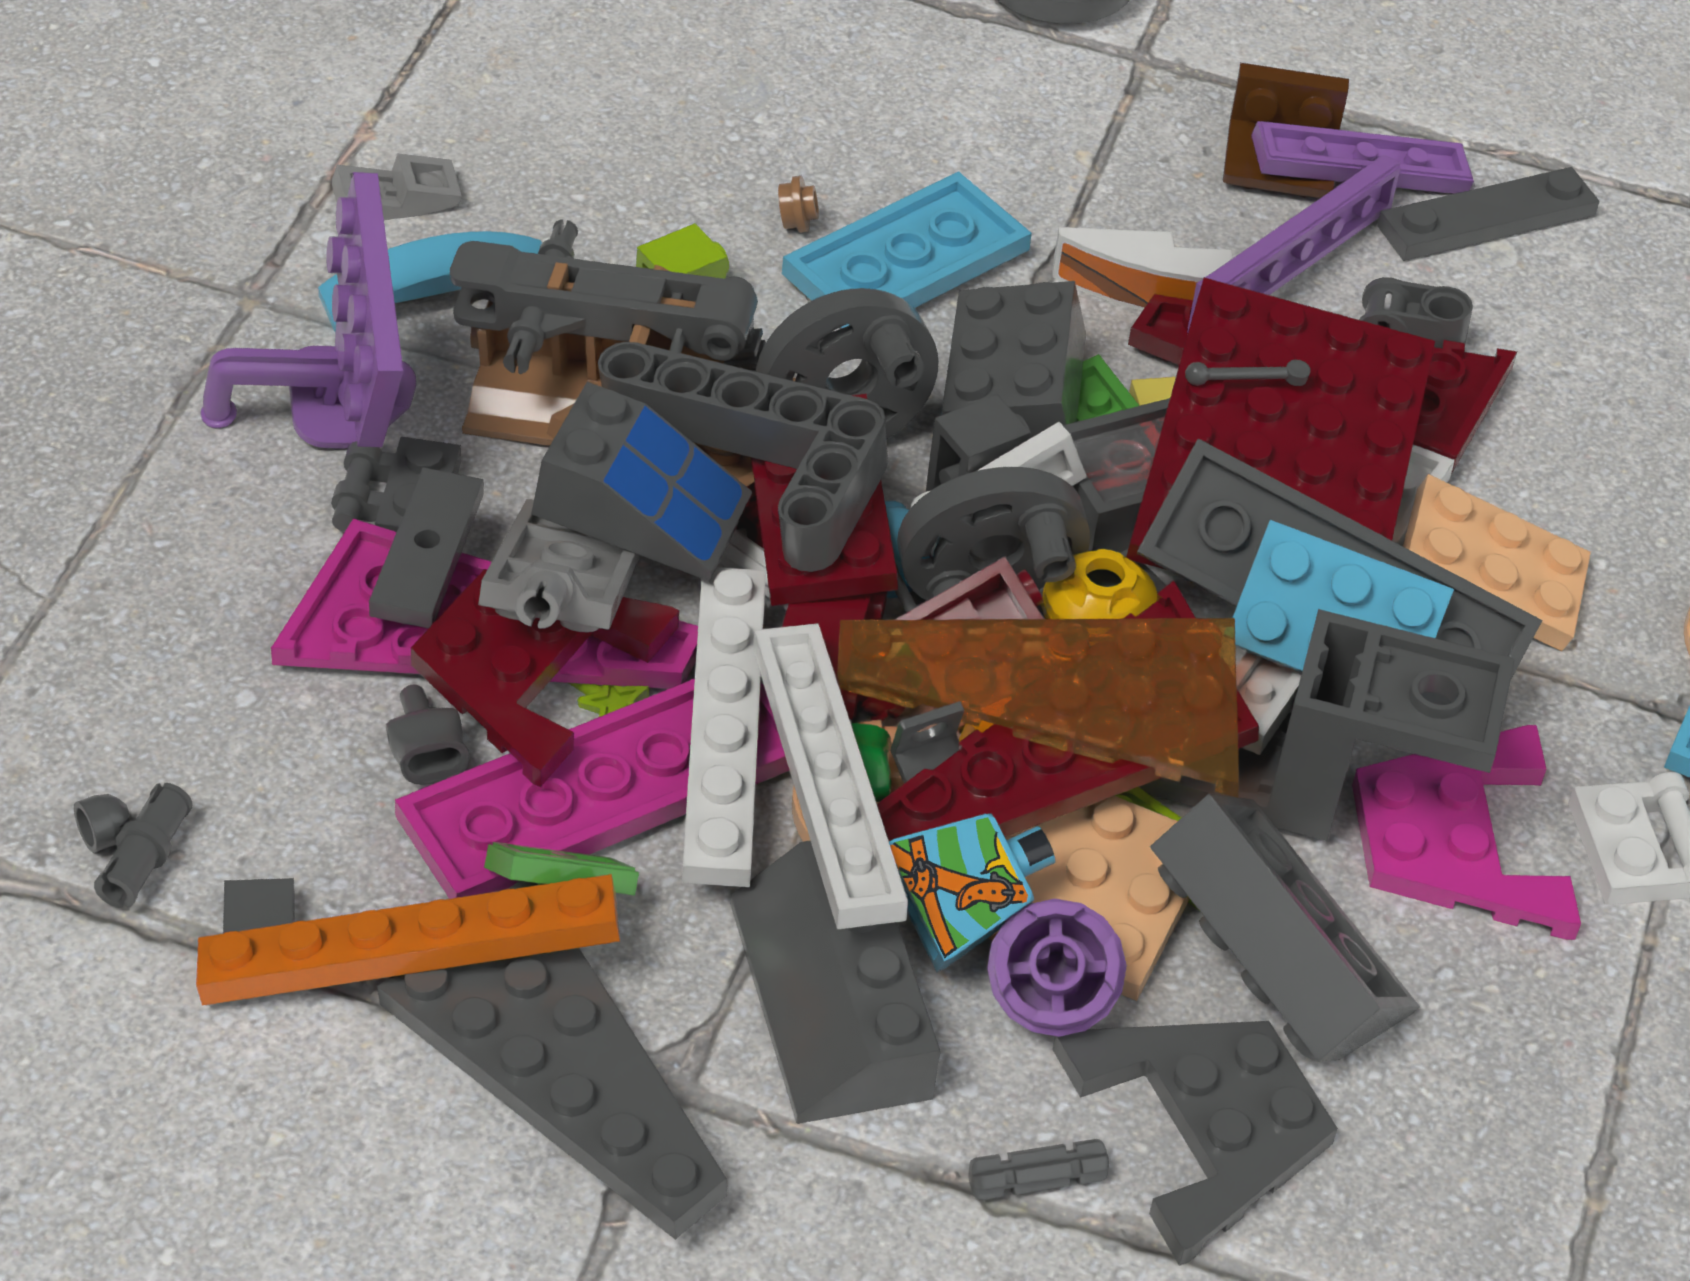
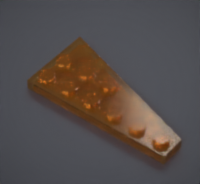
(1084, 686)

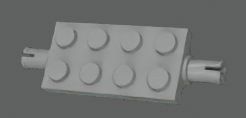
(556, 575)

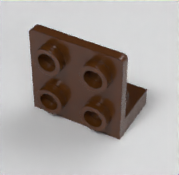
(1282, 98)

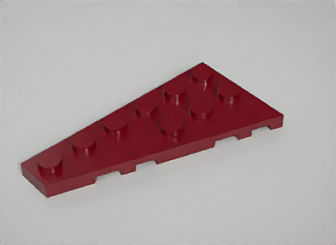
(1455, 394)
(1024, 779)

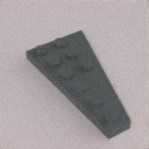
(569, 1065)

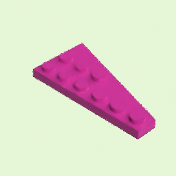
(336, 631)

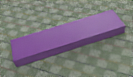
(1342, 153)

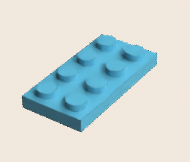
(912, 245)

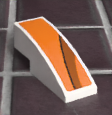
(1131, 264)

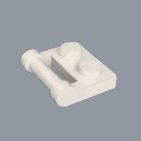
(1623, 841)

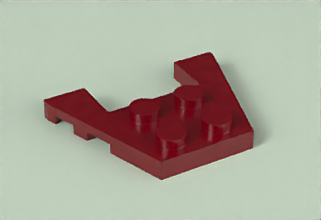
(501, 665)

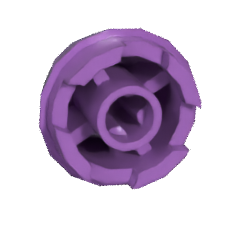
(1056, 967)

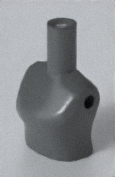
(426, 739)

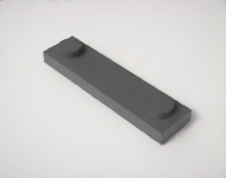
(1487, 213)

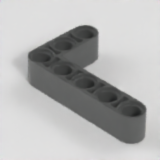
(822, 433)

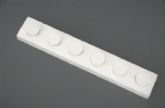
(724, 731)
(829, 778)

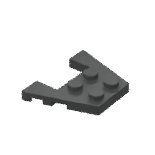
(1231, 1099)

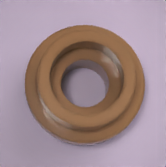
(798, 204)

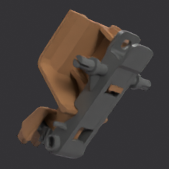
(559, 313)

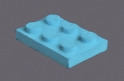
(1304, 573)

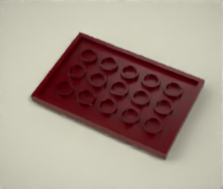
(1332, 439)

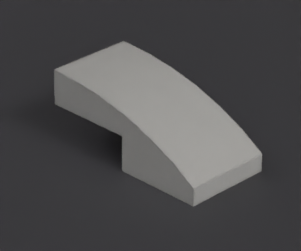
(411, 189)

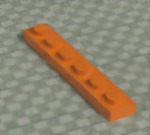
(407, 939)

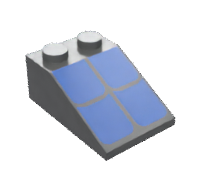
(638, 484)

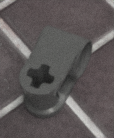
(1419, 309)

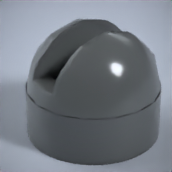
(100, 820)

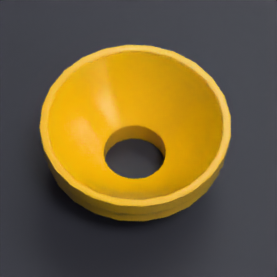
(1082, 599)

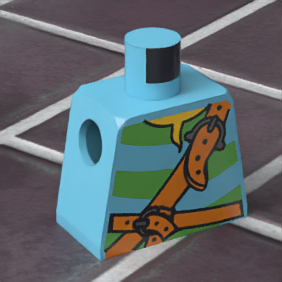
(966, 881)

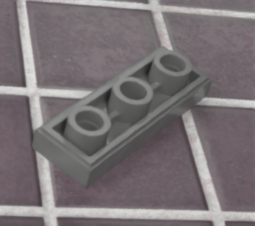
(426, 548)

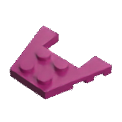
(1434, 837)

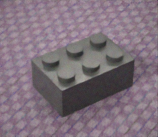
(1019, 346)

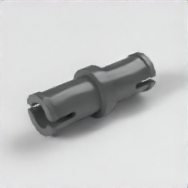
(143, 845)

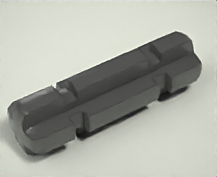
(1038, 1169)

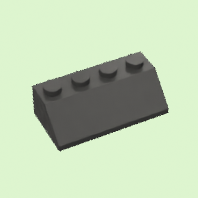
(1281, 927)
(833, 998)

